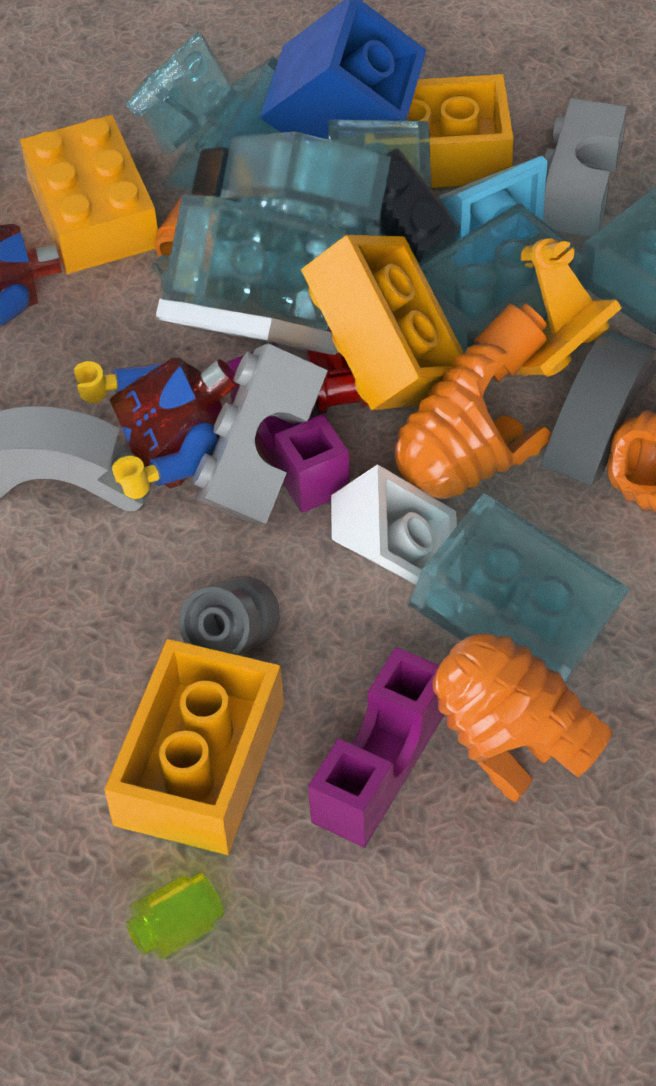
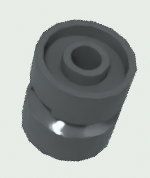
(230, 615)

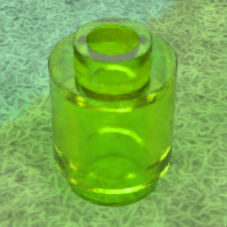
(174, 915)

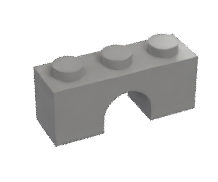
(575, 187)
(235, 474)

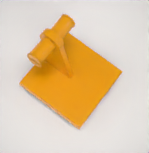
(569, 308)

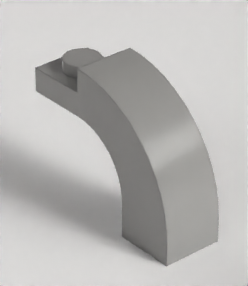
(62, 447)

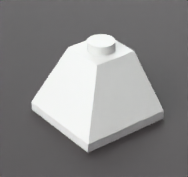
(390, 522)

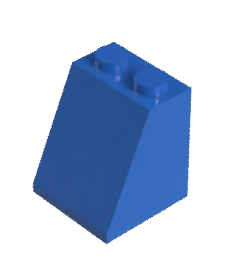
(343, 69)

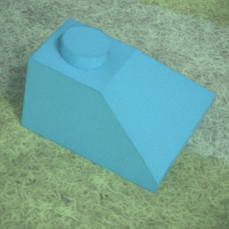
(490, 196)

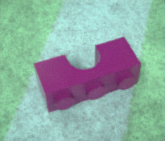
(308, 453)
(364, 777)

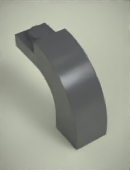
(597, 406)

